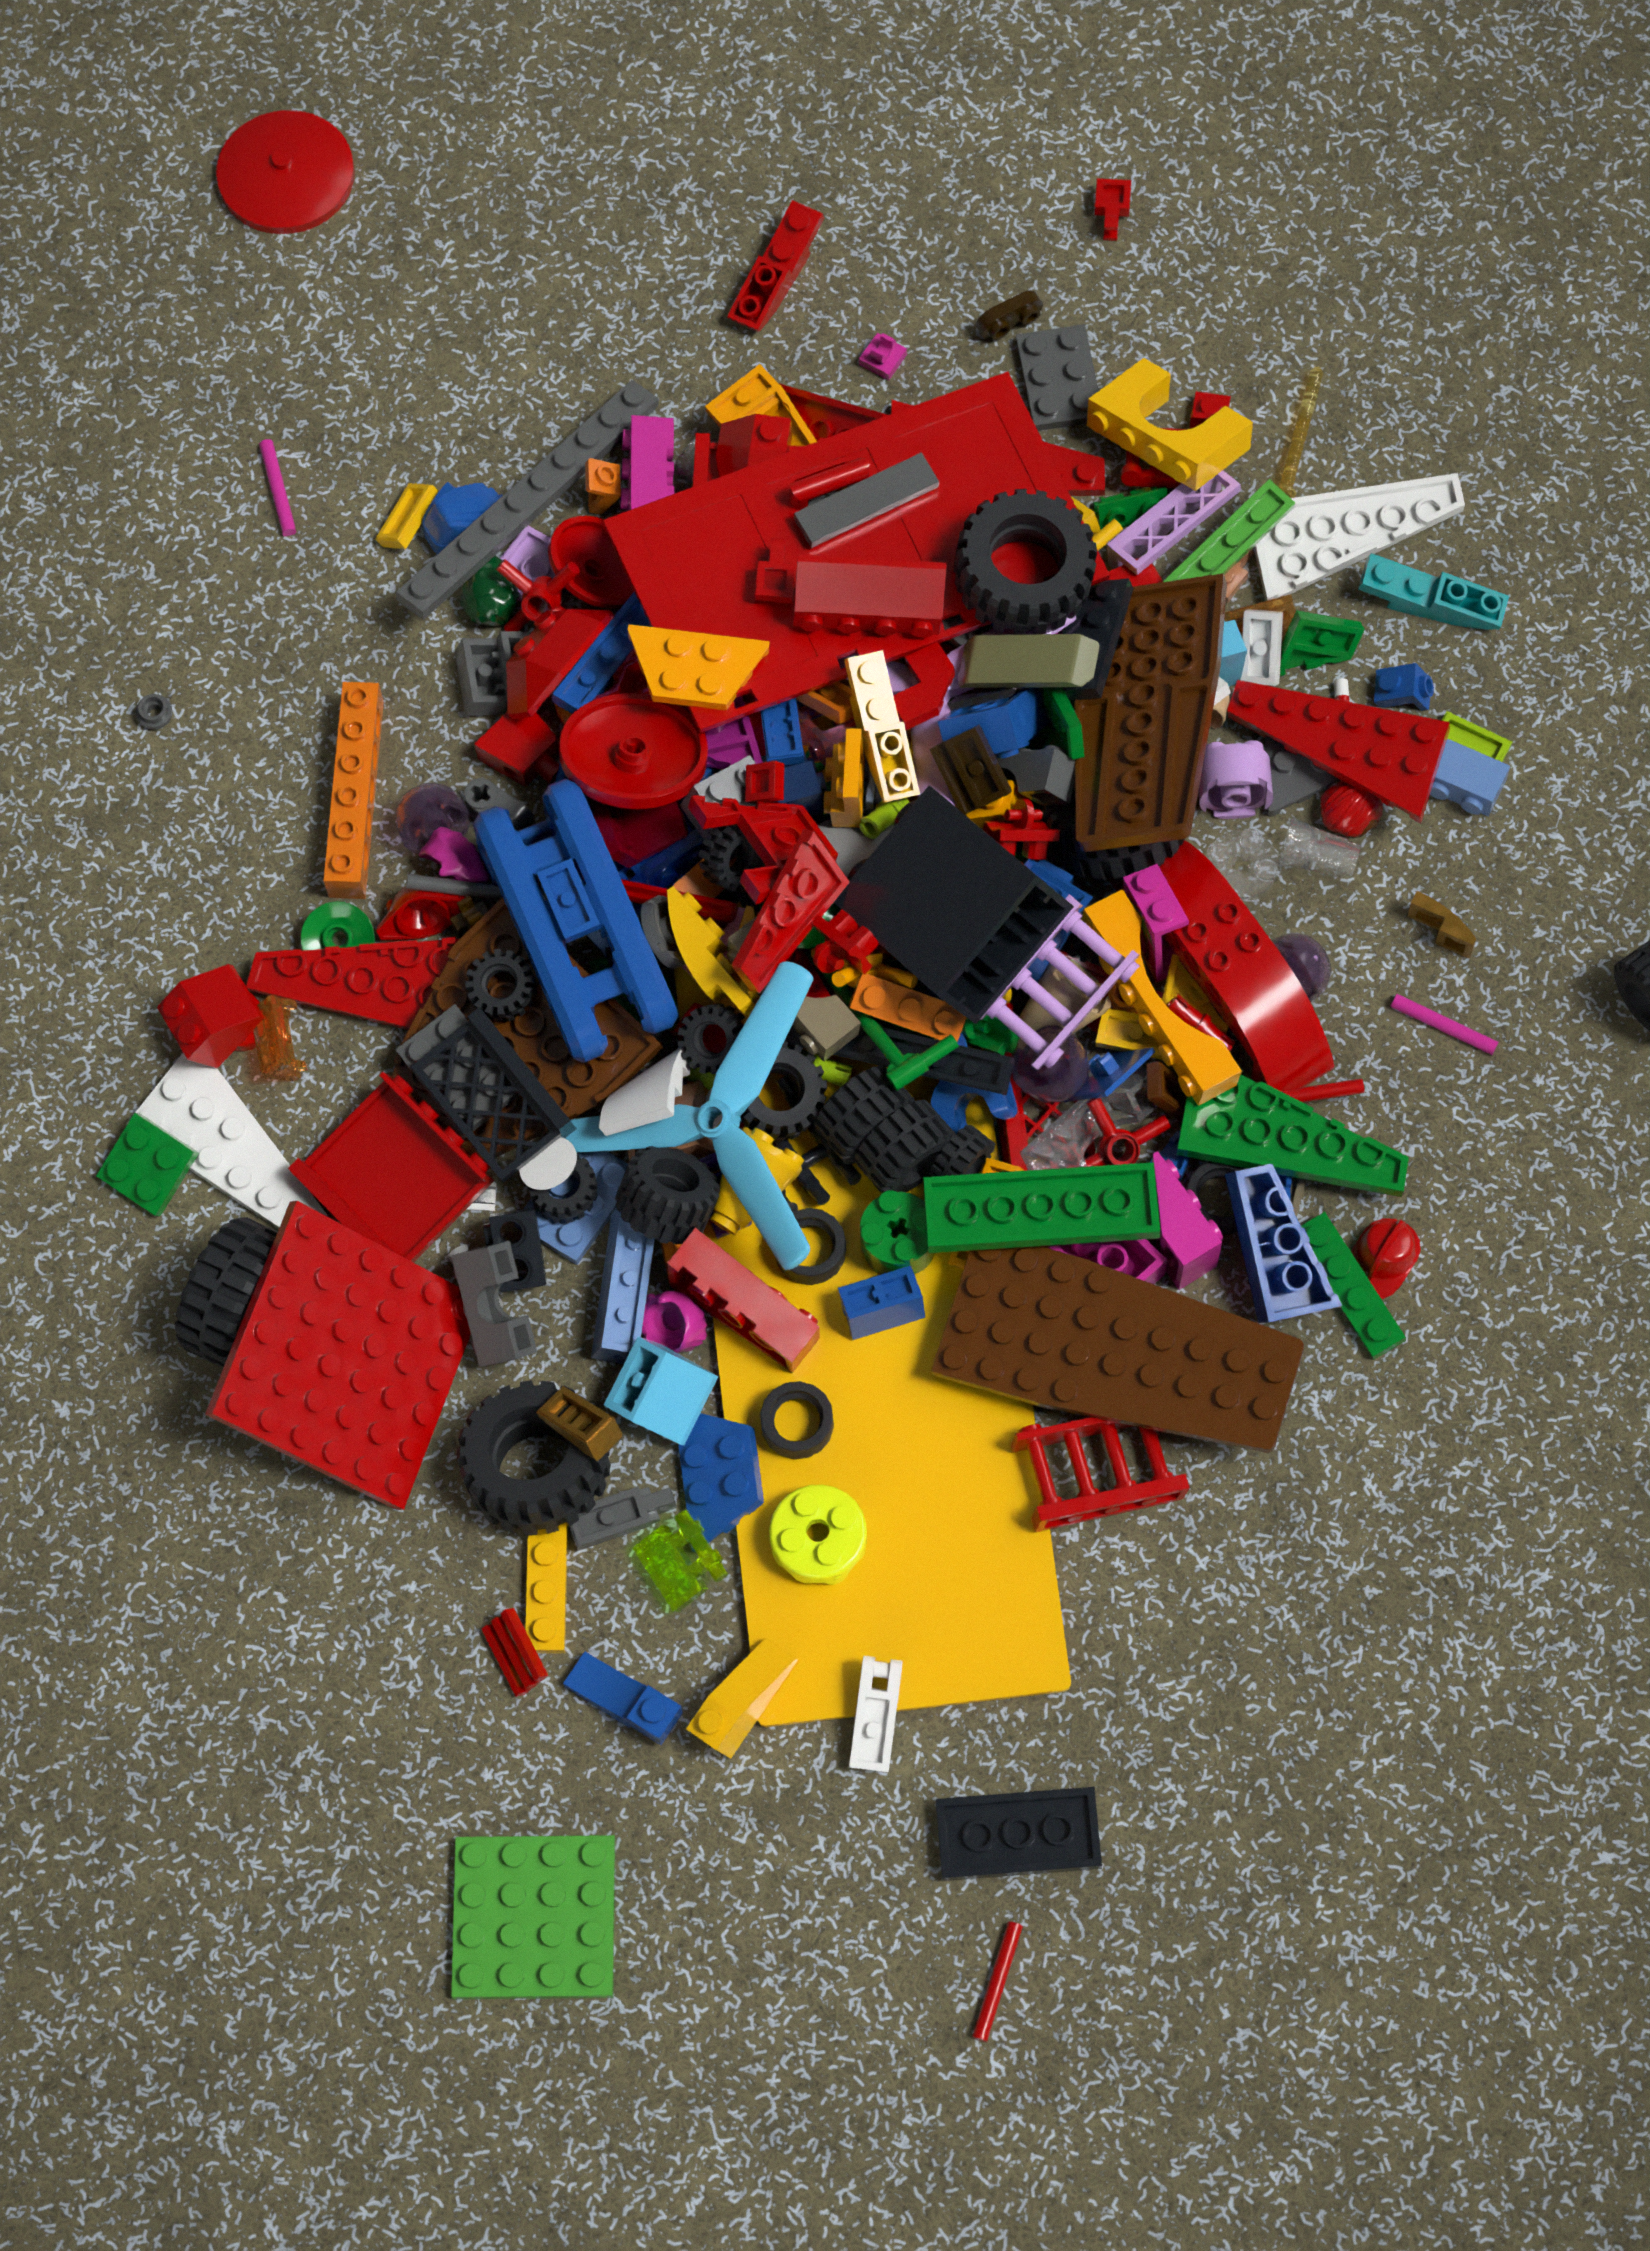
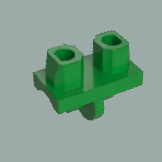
(990, 1035)

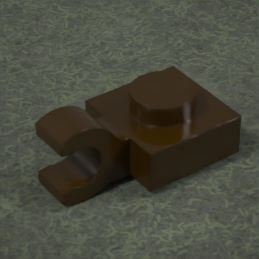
(468, 916)

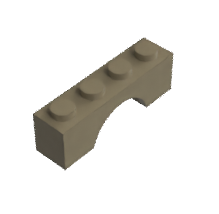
(822, 1022)

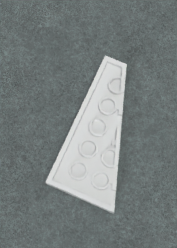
(1346, 526)
(232, 1147)

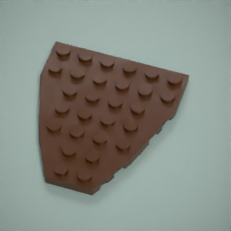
(533, 1035)

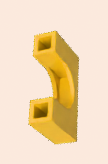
(1185, 455)

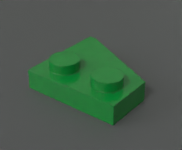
(1318, 640)

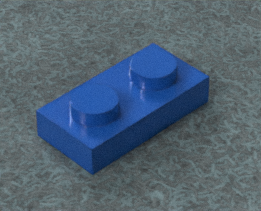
(569, 900)

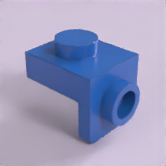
(1403, 686)

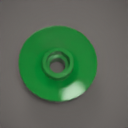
(335, 917)

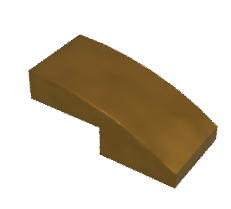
(1452, 931)

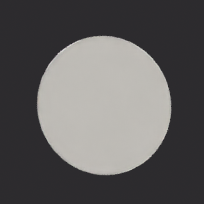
(550, 1166)

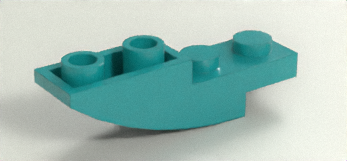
(1433, 597)

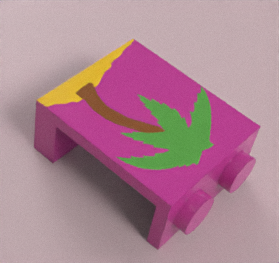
(1159, 914)

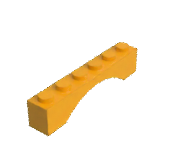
(1199, 1059)

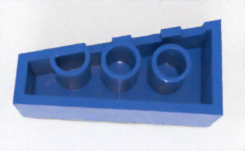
(1276, 1249)

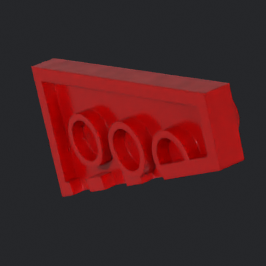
(800, 894)

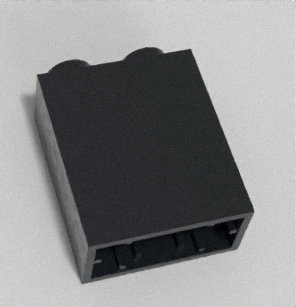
(952, 904)

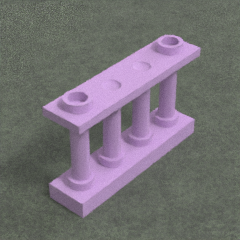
(1123, 970)

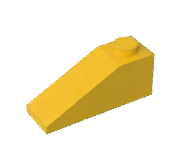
(741, 1698)

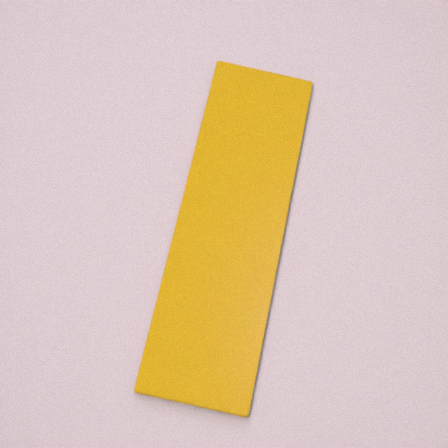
(951, 1544)

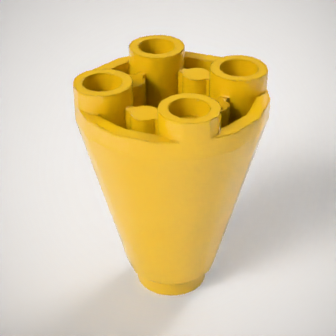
(785, 1167)

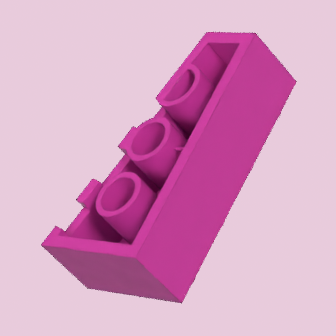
(649, 461)

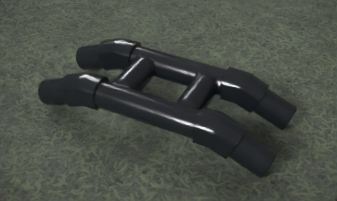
(821, 1151)

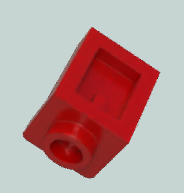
(1205, 406)

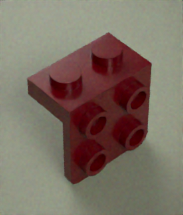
(638, 833)

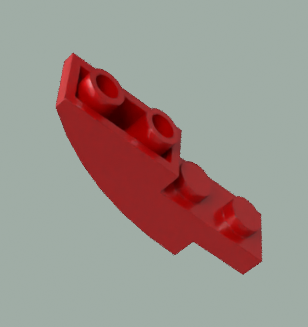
(778, 268)

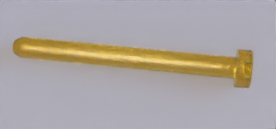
(1300, 432)

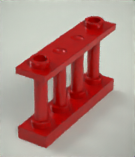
(1090, 1502)

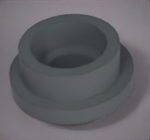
(151, 702)

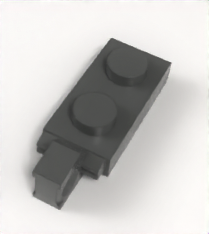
(621, 1515)

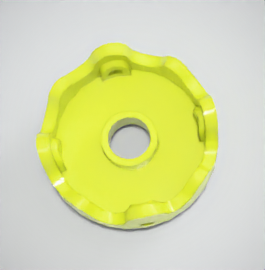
(823, 1560)

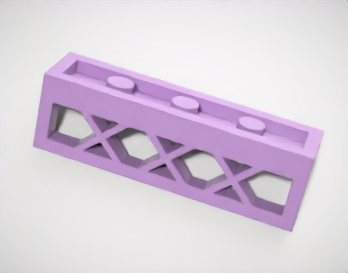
(1165, 516)

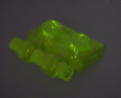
(670, 1566)

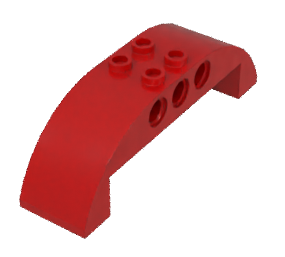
(1244, 975)

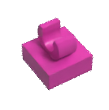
(883, 356)

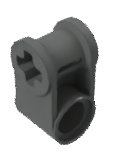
(483, 788)

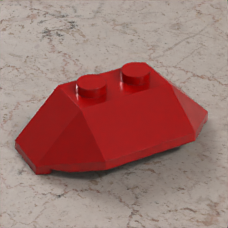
(549, 655)

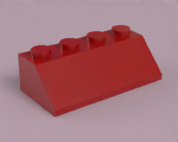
(869, 595)

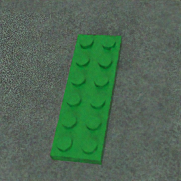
(1041, 1207)

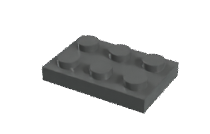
(1057, 375)
(433, 1035)

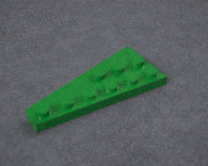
(1265, 1126)

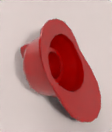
(1387, 1254)

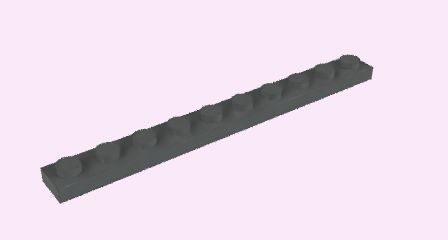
(524, 501)

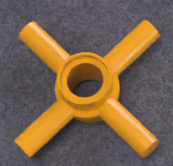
(849, 974)

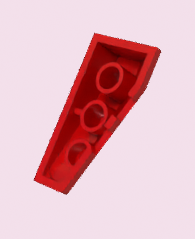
(752, 441)

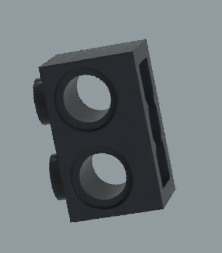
(526, 1248)

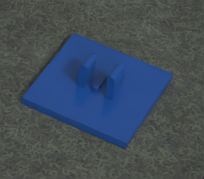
(1110, 1072)

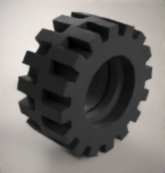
(963, 1154)
(571, 1206)

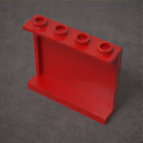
(394, 1171)

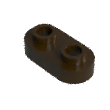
(1020, 309)

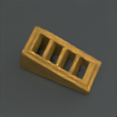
(596, 1438)

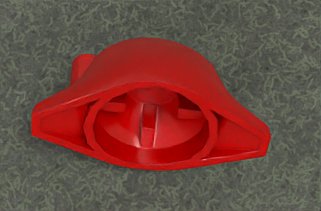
(417, 914)

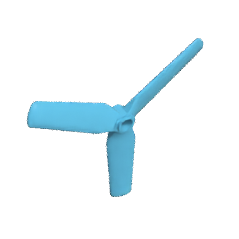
(733, 1090)

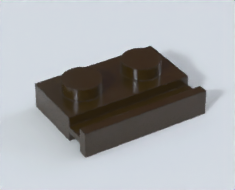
(970, 770)

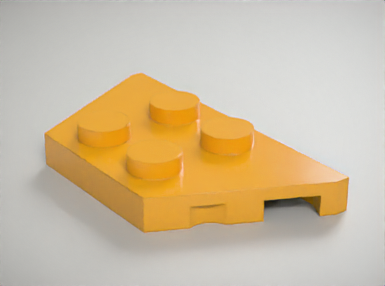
(695, 666)

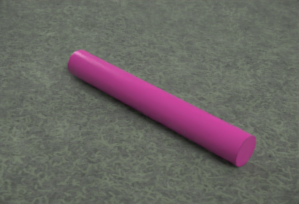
(277, 487)
(1444, 1024)

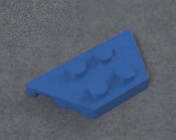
(720, 1474)

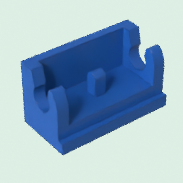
(882, 1302)

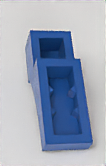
(624, 1698)

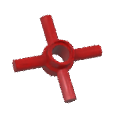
(542, 587)
(1111, 1135)

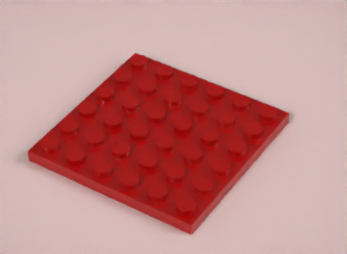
(343, 1356)

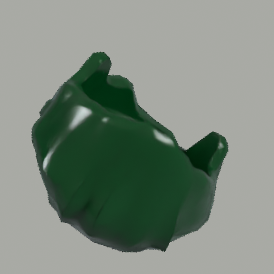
(489, 596)

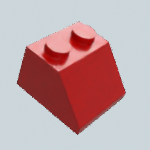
(210, 1015)

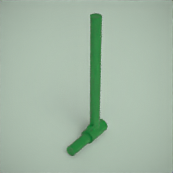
(902, 1067)

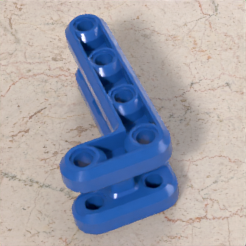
(514, 868)

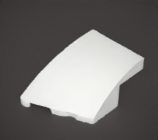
(647, 1096)

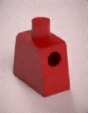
(520, 749)

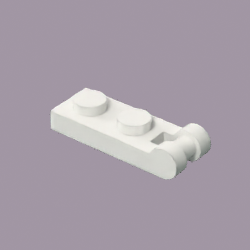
(875, 1715)

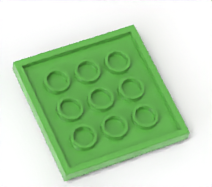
(533, 1917)

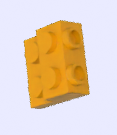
(847, 776)

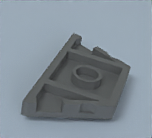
(1293, 777)

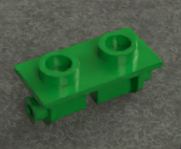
(1127, 509)

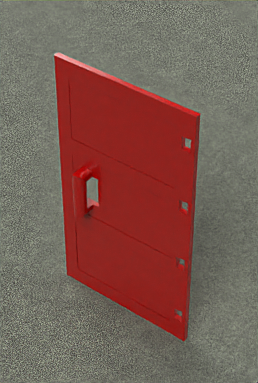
(701, 547)

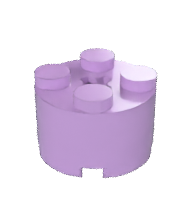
(1235, 779)

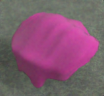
(455, 855)
(674, 1321)

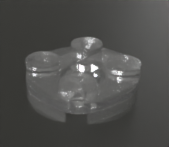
(1249, 847)

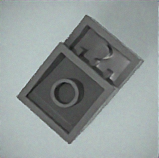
(484, 675)

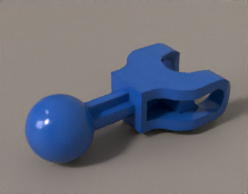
(952, 1099)

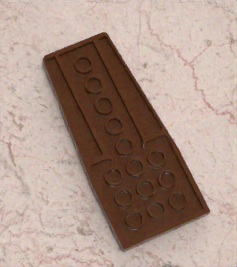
(1153, 717)
(1115, 1349)

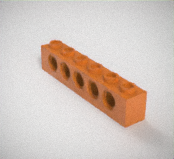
(353, 790)

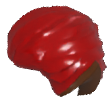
(1350, 809)

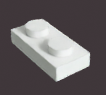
(1263, 643)

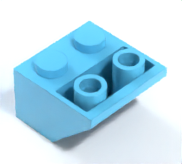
(661, 1390)

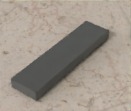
(866, 500)

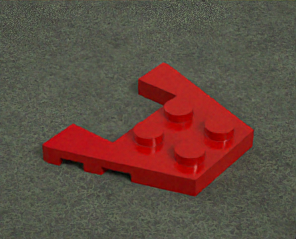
(768, 828)

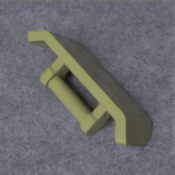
(1028, 661)

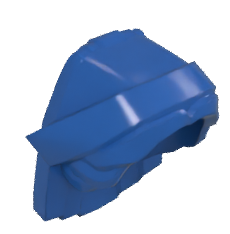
(455, 511)

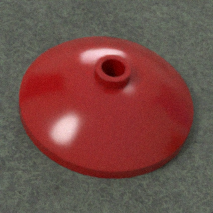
(601, 573)

